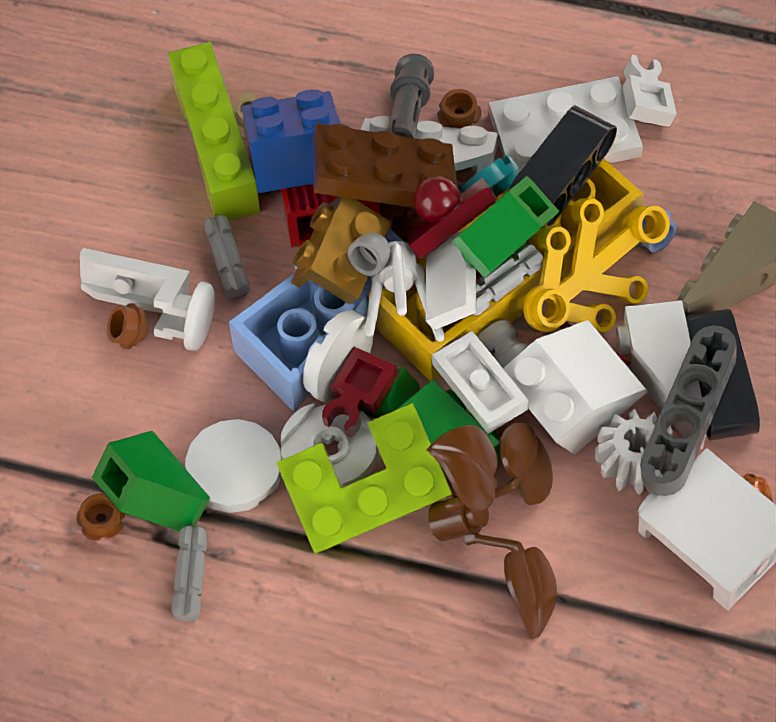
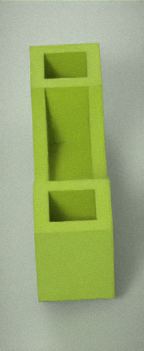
(214, 132)

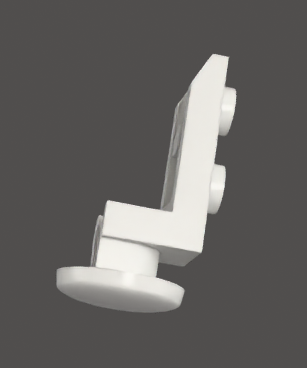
(153, 289)

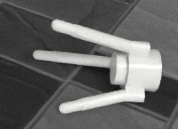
(398, 277)

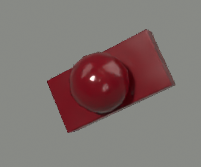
(446, 211)

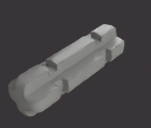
(226, 256)
(507, 276)
(189, 574)

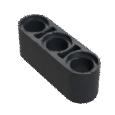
(568, 157)
(738, 408)

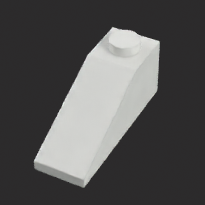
(656, 345)

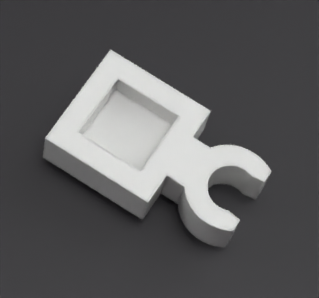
(646, 96)

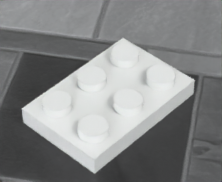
(530, 118)

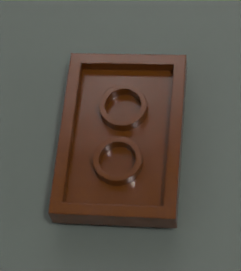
(376, 164)

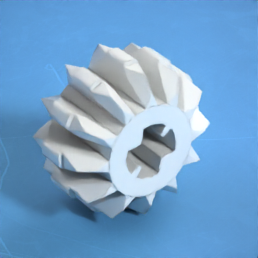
(617, 449)

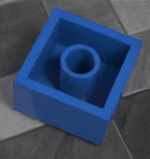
(281, 137)

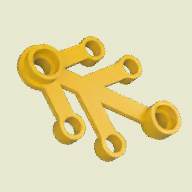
(588, 267)

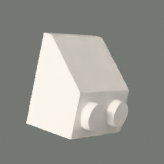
(574, 384)

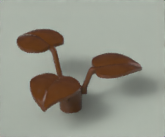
(470, 466)

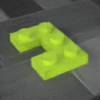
(338, 513)

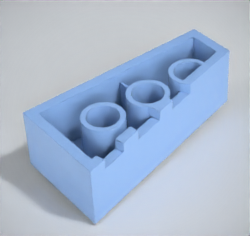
(283, 326)

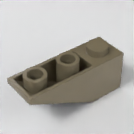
(738, 267)

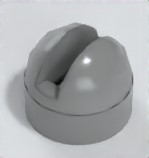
(369, 253)

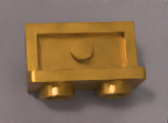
(326, 253)

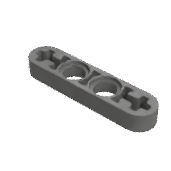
(686, 408)

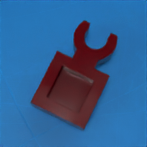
(359, 385)

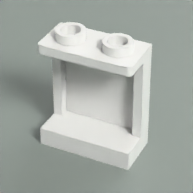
(715, 527)

